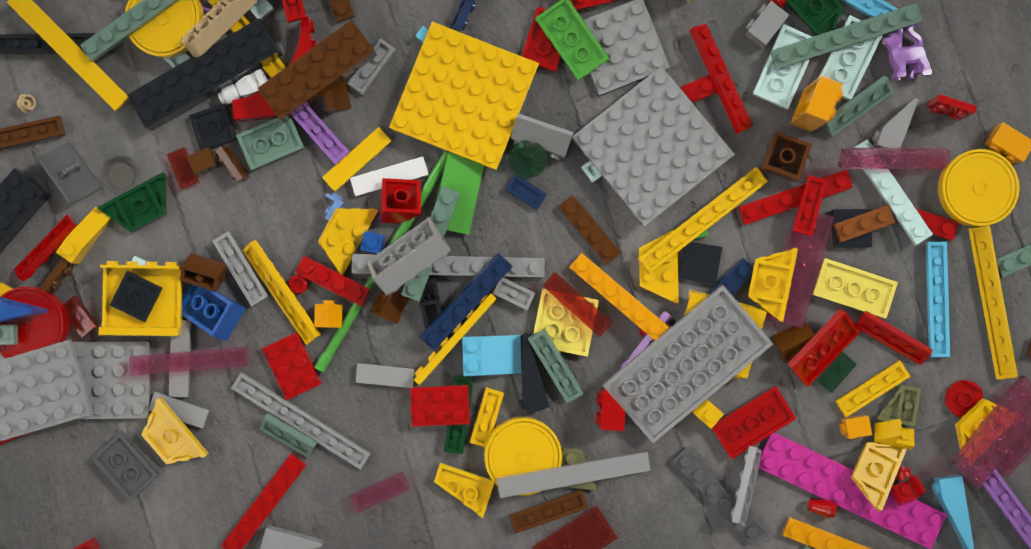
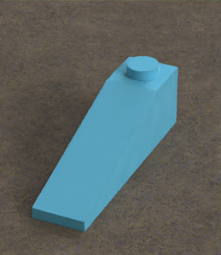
(952, 497)

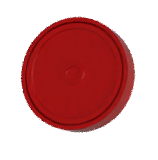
(37, 330)

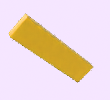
(357, 159)
(872, 388)

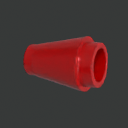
(822, 507)

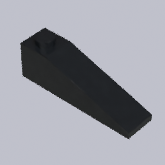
(532, 387)

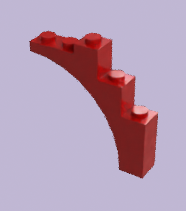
(255, 106)

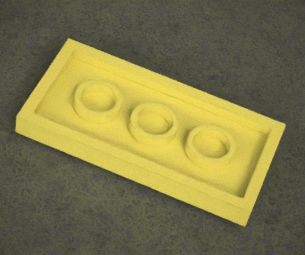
(854, 288)

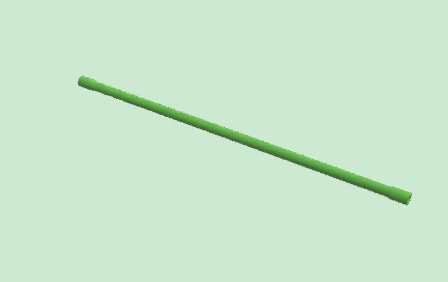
(327, 355)

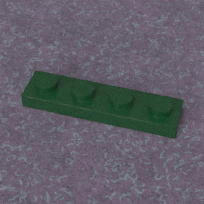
(456, 434)

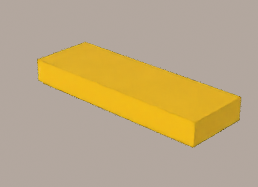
(486, 416)

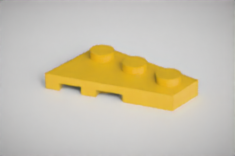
(465, 486)

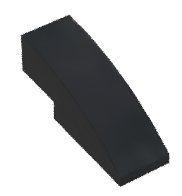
(430, 301)

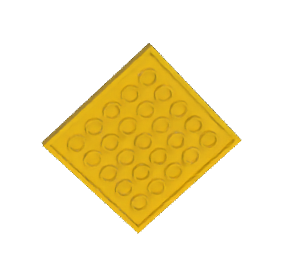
(464, 95)

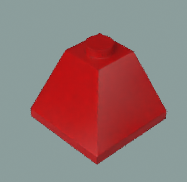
(399, 200)

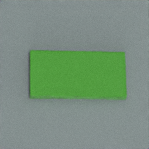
(572, 39)
(463, 177)

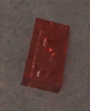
(182, 168)
(79, 317)

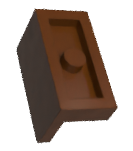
(337, 98)
(390, 306)
(792, 341)

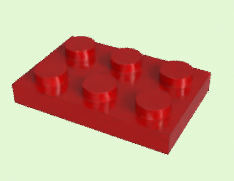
(292, 366)
(440, 405)

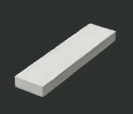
(372, 180)

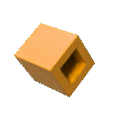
(328, 315)
(855, 426)

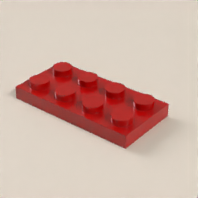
(824, 348)
(753, 422)

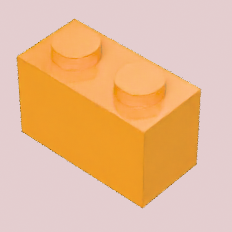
(1009, 143)

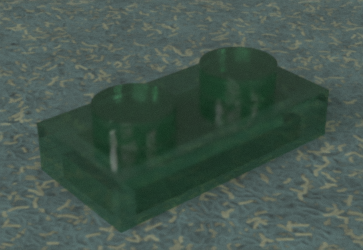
(836, 372)

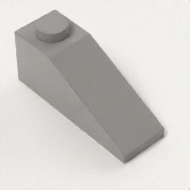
(894, 130)
(285, 539)

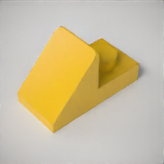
(893, 434)

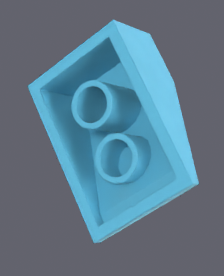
(491, 355)

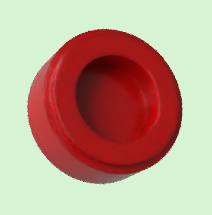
(298, 284)

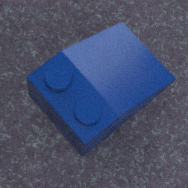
(14, 310)
(211, 311)

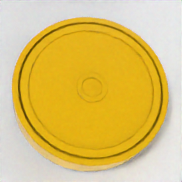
(164, 33)
(978, 188)
(521, 447)

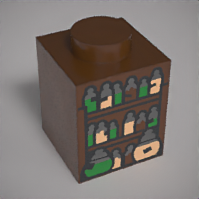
(203, 161)

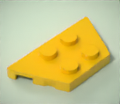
(345, 234)
(663, 279)
(772, 282)
(972, 420)
(170, 435)
(877, 471)

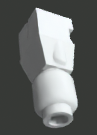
(244, 87)

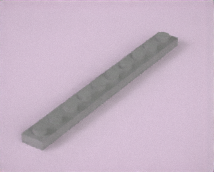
(465, 265)

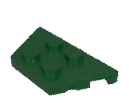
(817, 15)
(139, 205)

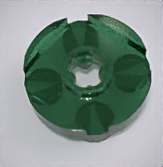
(524, 168)

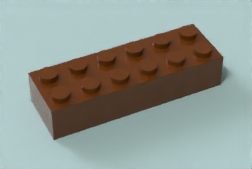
(317, 71)

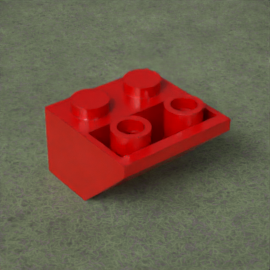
(610, 414)

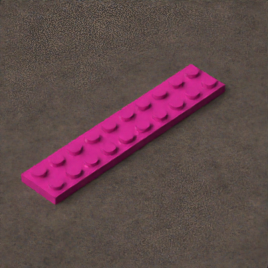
(834, 483)

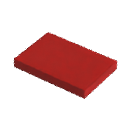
(539, 47)

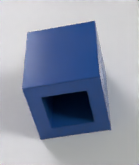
(372, 242)

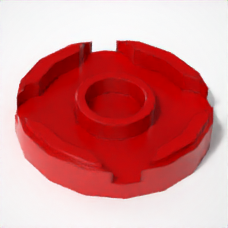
(960, 394)

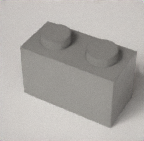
(766, 25)

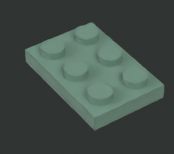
(269, 142)

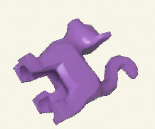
(903, 57)

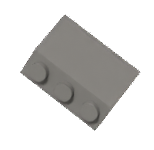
(551, 138)

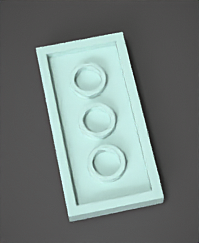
(850, 63)
(781, 84)

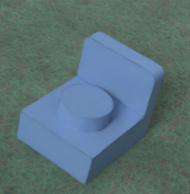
(337, 204)

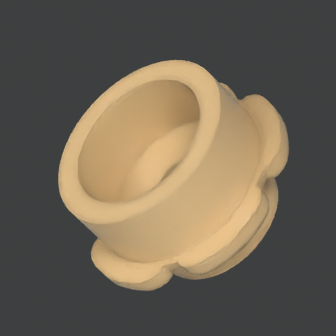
(30, 103)

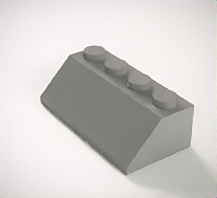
(408, 256)

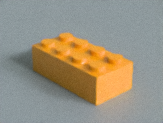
(817, 104)

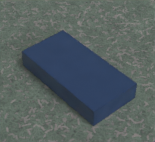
(526, 192)

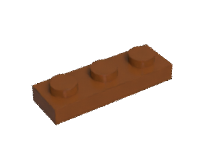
(864, 223)

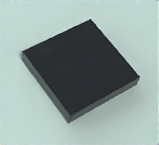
(213, 127)
(860, 241)
(700, 263)
(136, 296)

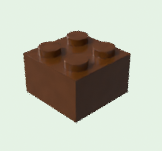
(785, 156)

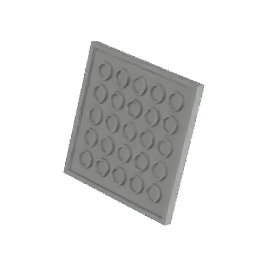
(652, 146)

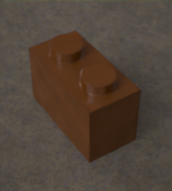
(203, 272)

